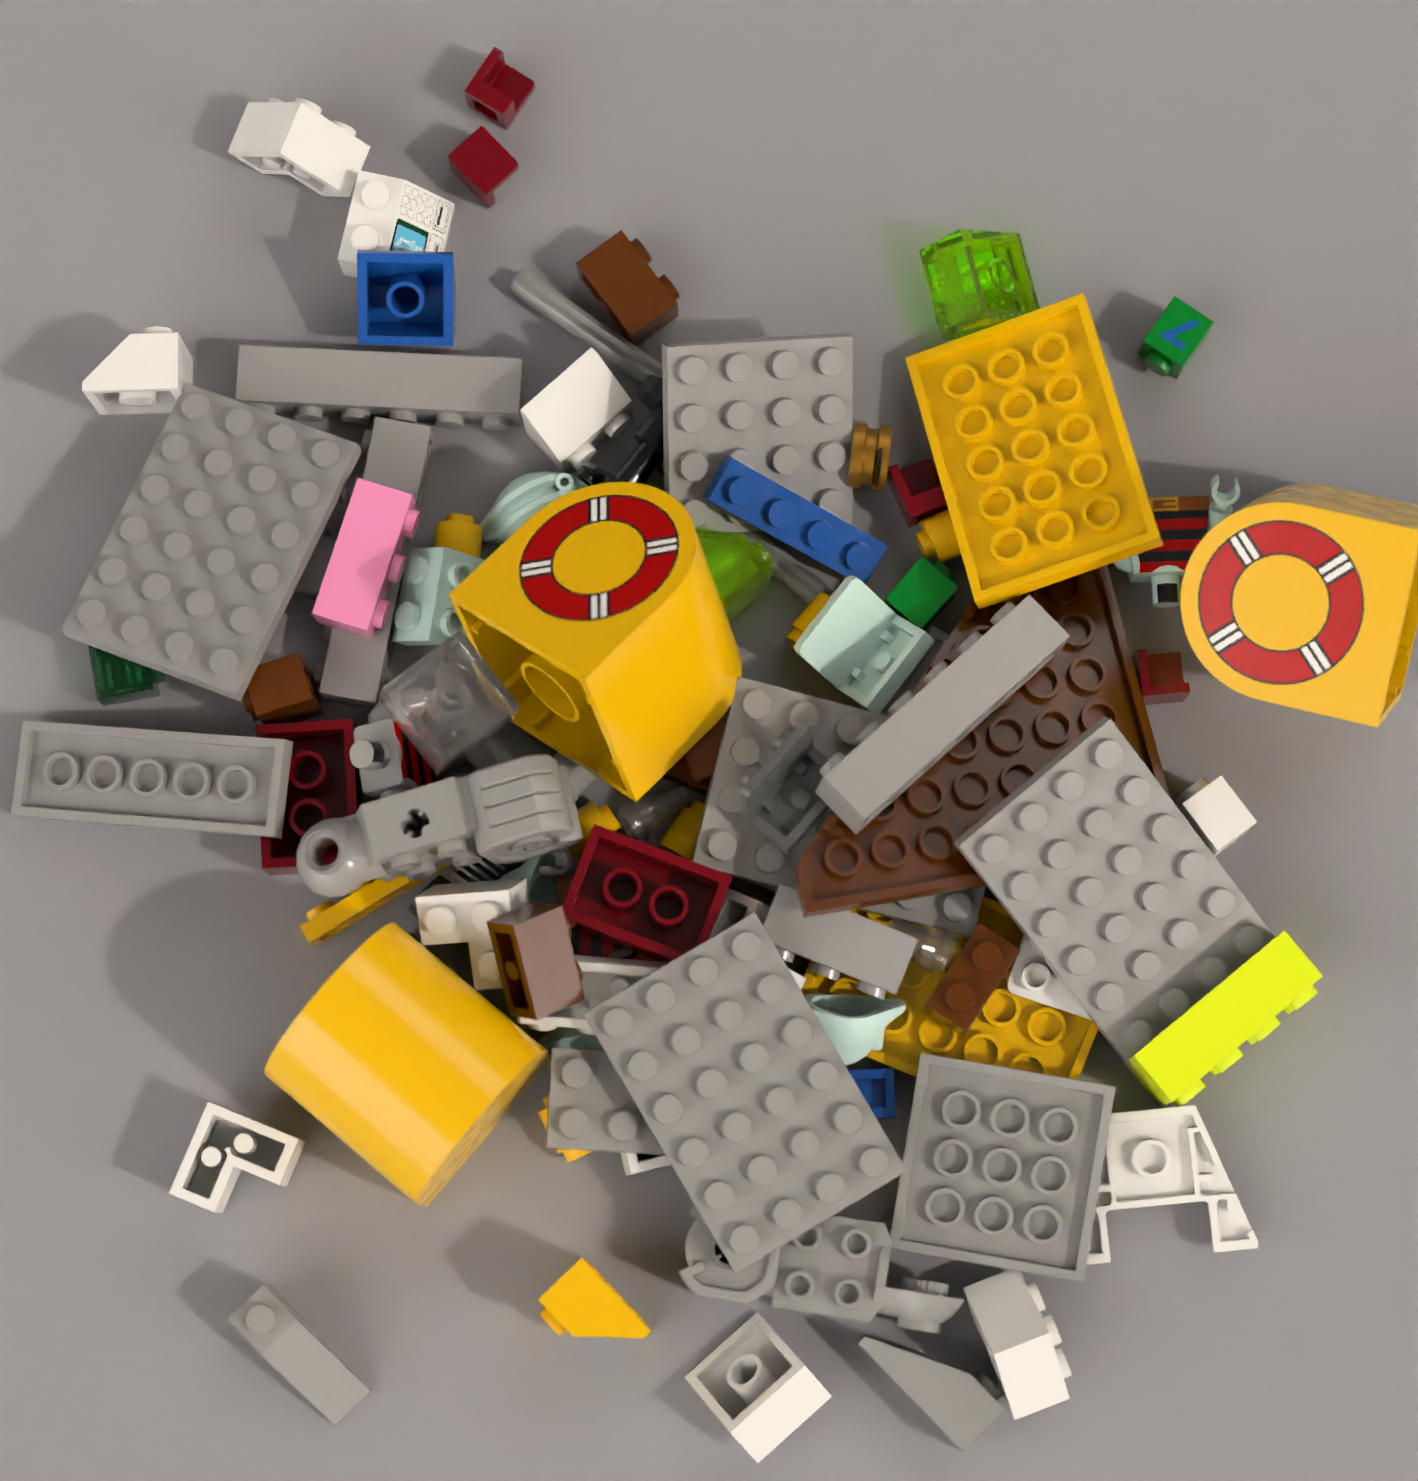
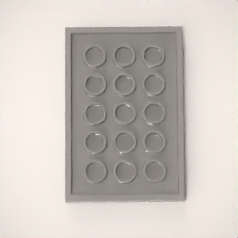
(212, 541)
(739, 850)
(1114, 888)
(745, 1092)

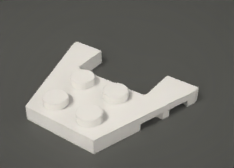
(1166, 1160)

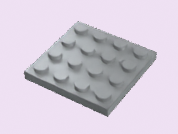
(766, 404)
(1002, 1167)

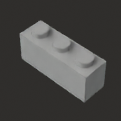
(840, 944)

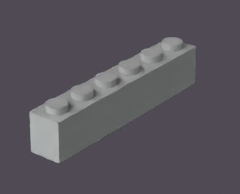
(382, 385)
(355, 665)
(941, 713)

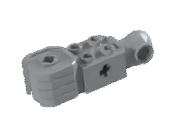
(494, 813)
(826, 1271)

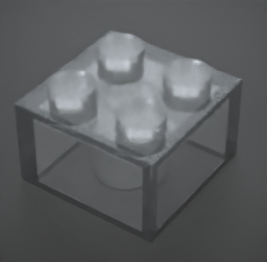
(448, 702)

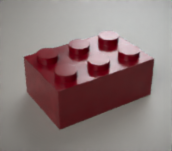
(319, 786)
(643, 896)

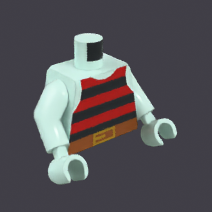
(1182, 526)

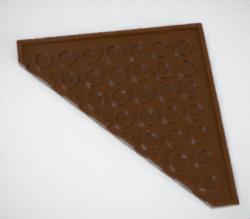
(910, 843)

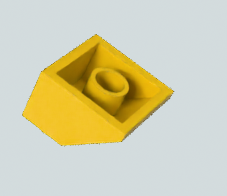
(590, 1306)

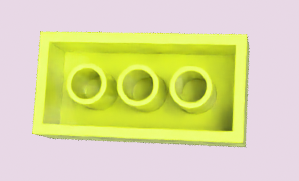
(1222, 1020)

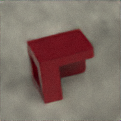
(498, 90)
(482, 165)
(917, 491)
(1160, 677)

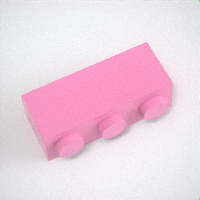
(366, 559)

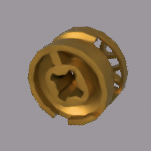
(864, 456)

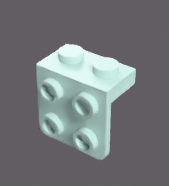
(424, 605)
(862, 645)

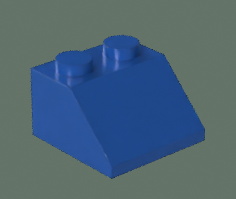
(406, 298)

